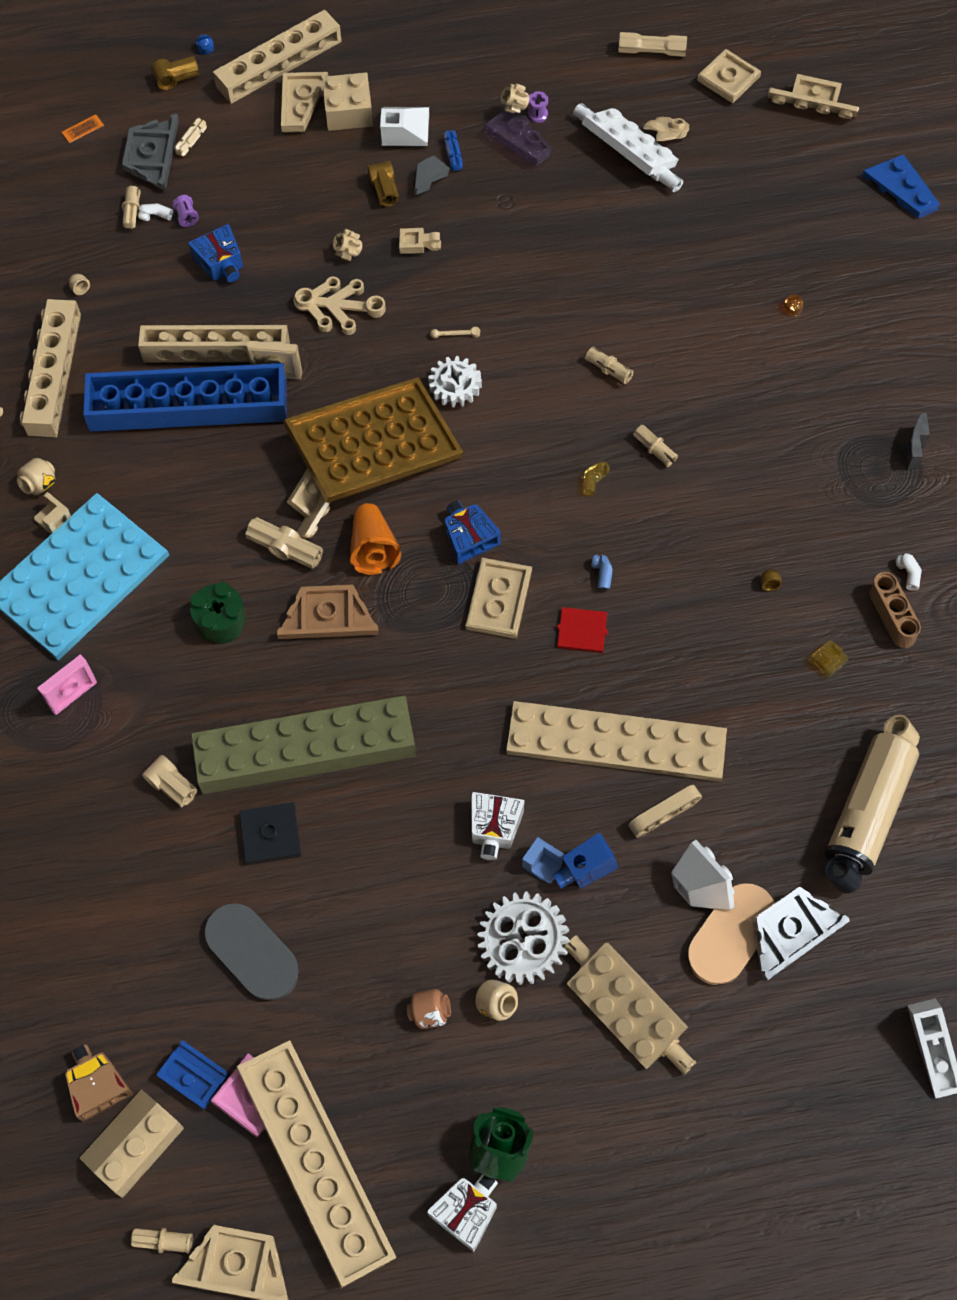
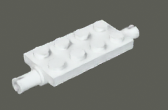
(632, 143)

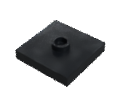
(270, 833)

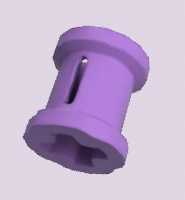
(542, 111)
(185, 211)

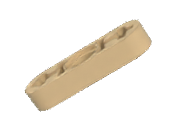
(665, 811)

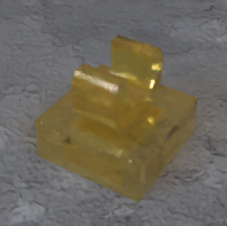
(829, 658)

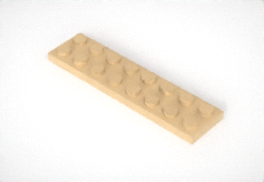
(617, 741)
(316, 1164)

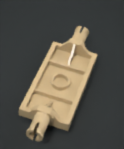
(628, 1006)

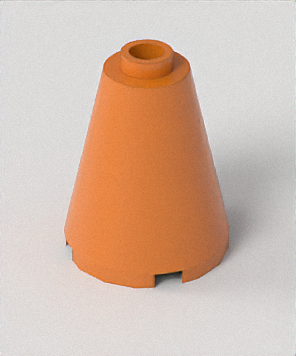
(372, 542)

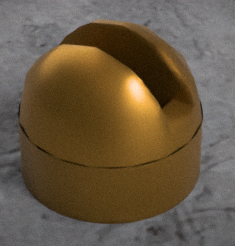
(771, 580)

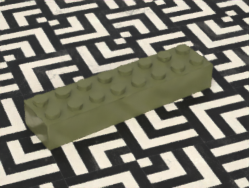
(303, 745)

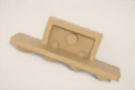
(814, 94)
(310, 503)

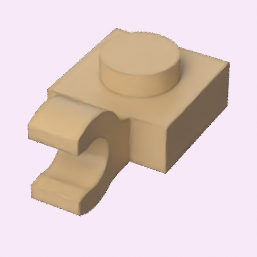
(414, 240)

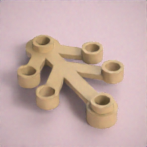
(336, 303)

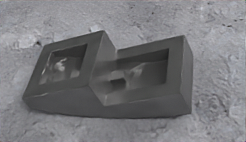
(917, 442)

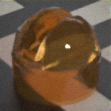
(794, 308)

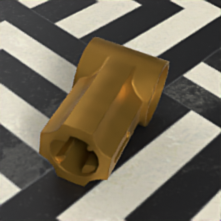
(168, 73)
(382, 178)

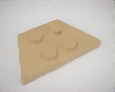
(235, 1265)

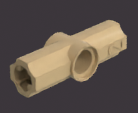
(284, 542)

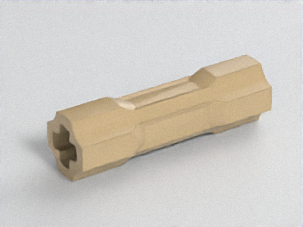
(670, 45)

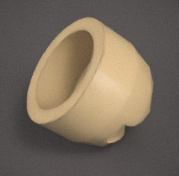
(79, 284)

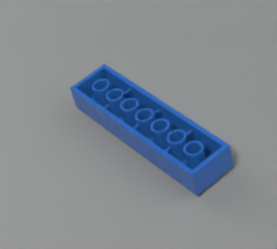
(185, 397)

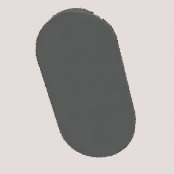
(252, 952)

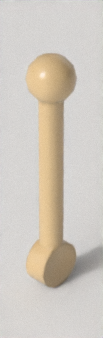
(474, 332)

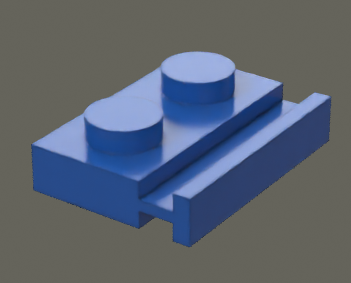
(193, 1075)

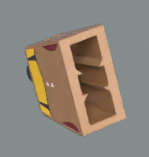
(94, 1084)

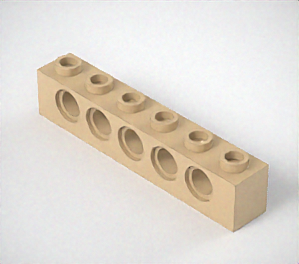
(277, 56)
(204, 342)
(54, 350)

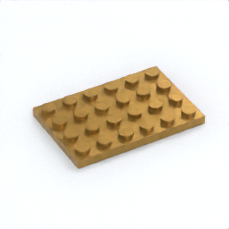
(372, 439)

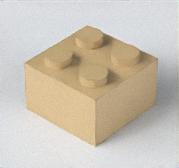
(347, 101)

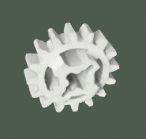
(455, 381)

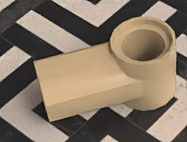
(165, 777)

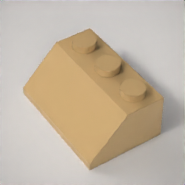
(131, 1143)

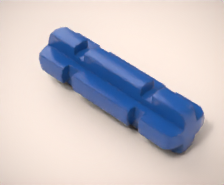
(453, 150)

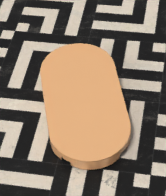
(728, 937)

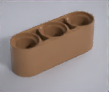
(894, 621)

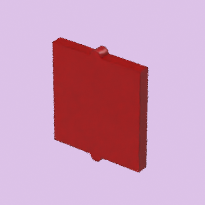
(582, 630)

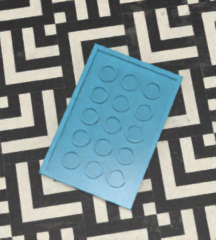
(78, 575)

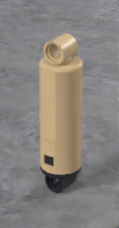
(872, 804)

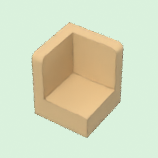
(52, 515)

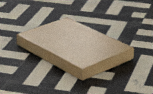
(499, 598)

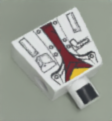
(495, 822)
(466, 1210)

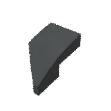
(428, 172)

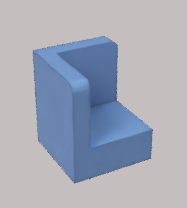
(543, 860)

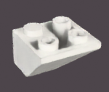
(404, 126)
(702, 879)

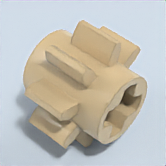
(515, 98)
(347, 244)

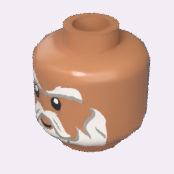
(429, 1009)

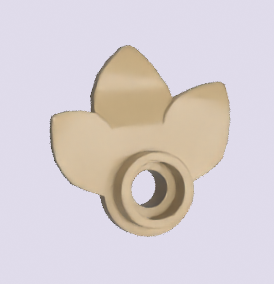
(668, 128)

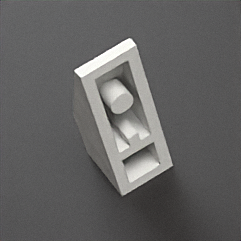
(935, 1046)

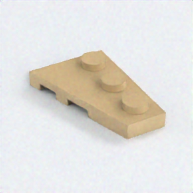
(299, 99)

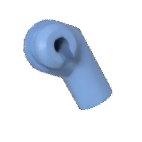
(605, 572)

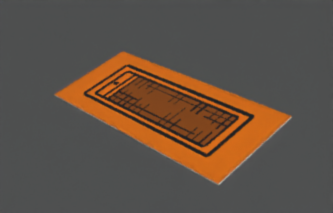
(82, 128)

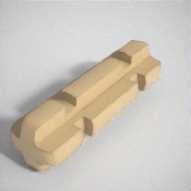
(190, 137)

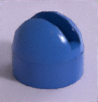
(204, 44)

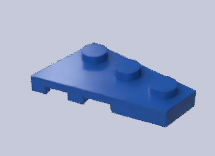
(905, 184)

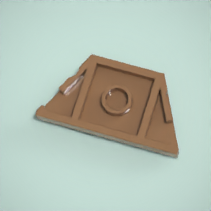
(327, 613)

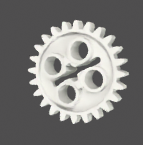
(526, 963)

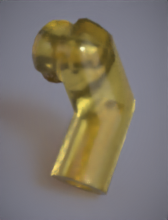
(593, 475)

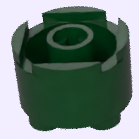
(218, 613)
(500, 1144)

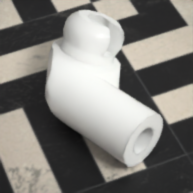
(156, 209)
(914, 571)

